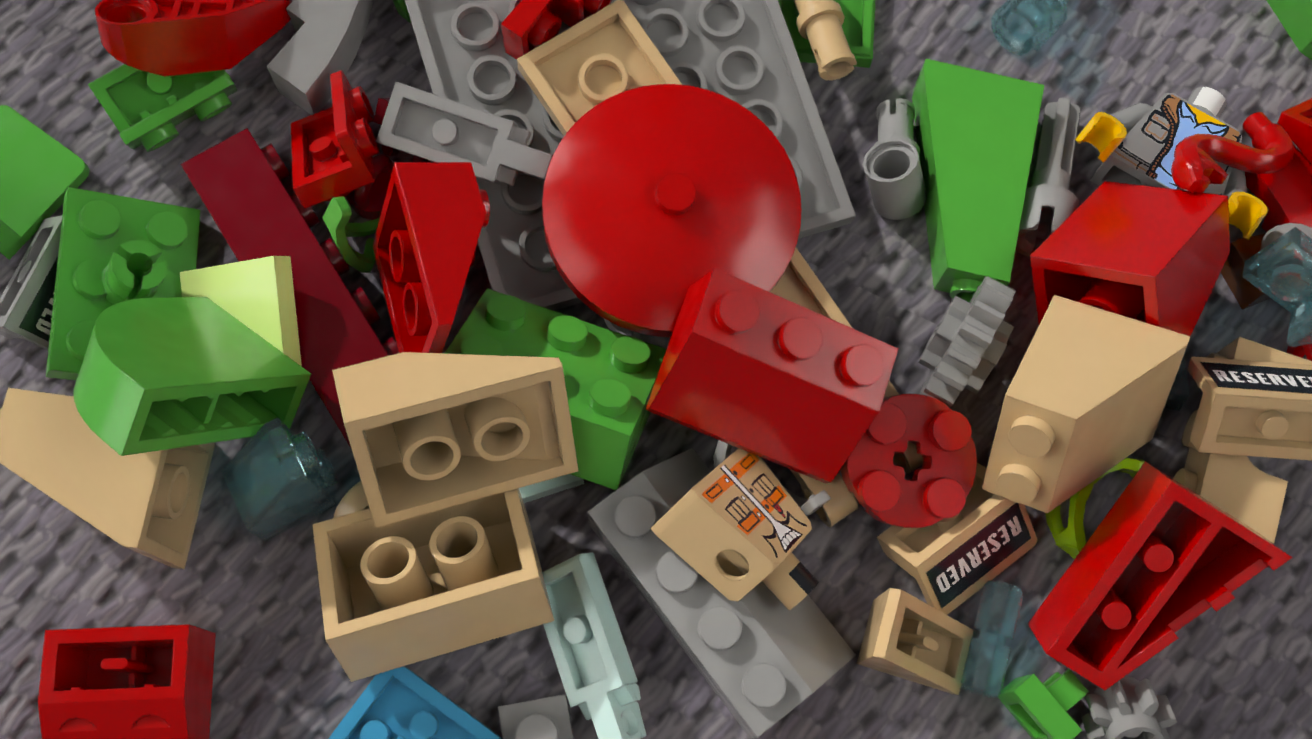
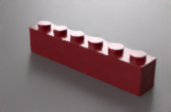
(261, 220)

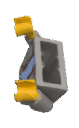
(1141, 144)

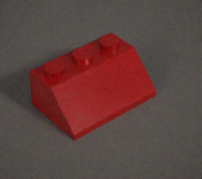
(771, 376)

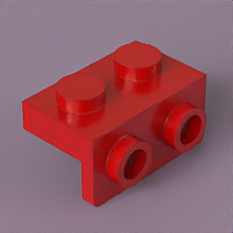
(334, 146)

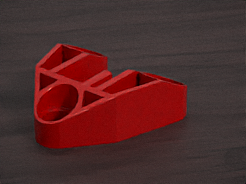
(187, 34)

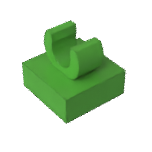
(1043, 706)

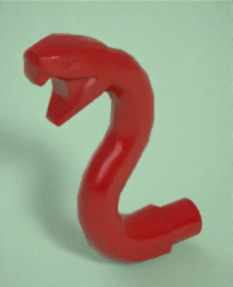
(1196, 155)

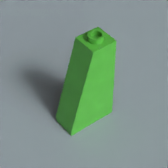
(975, 167)

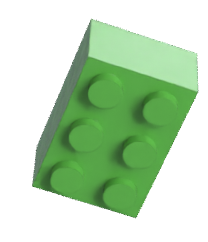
(603, 371)

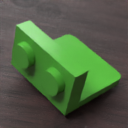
(32, 178)

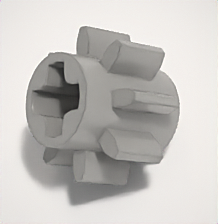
(1128, 712)

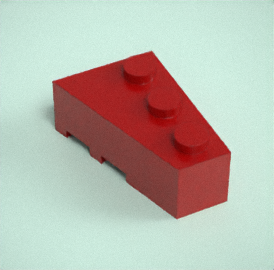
(1145, 576)

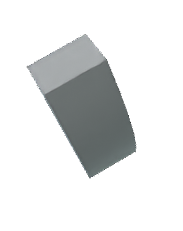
(323, 43)

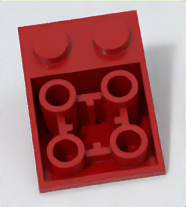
(127, 683)

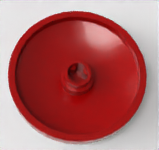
(660, 195)

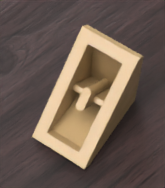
(915, 642)

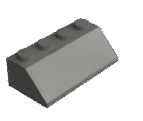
(747, 650)

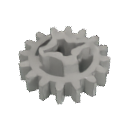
(967, 342)

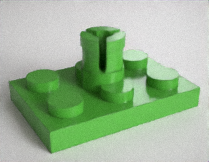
(113, 254)

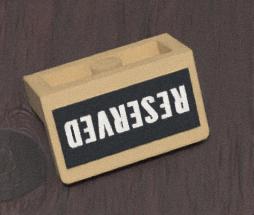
(1253, 408)
(962, 551)

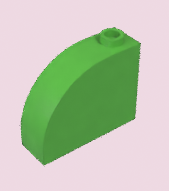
(181, 376)

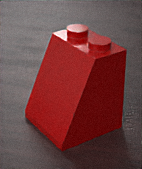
(1137, 254)

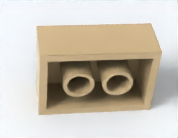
(427, 582)

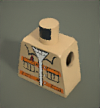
(741, 531)

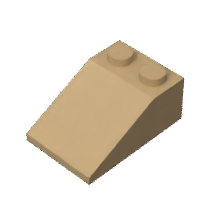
(453, 428)

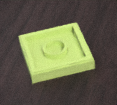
(254, 293)

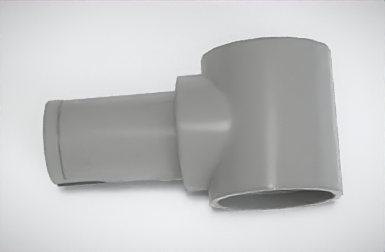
(894, 163)

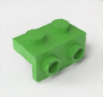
(151, 105)

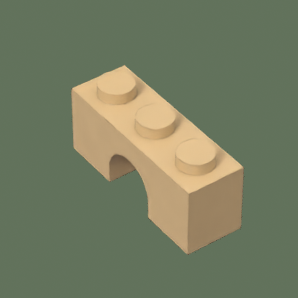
(1233, 480)

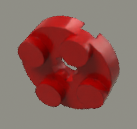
(946, 471)

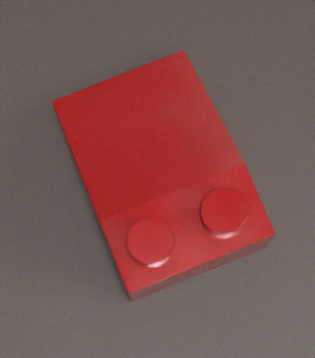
(427, 248)

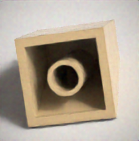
(1080, 402)
(135, 499)

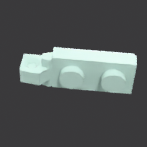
(592, 649)

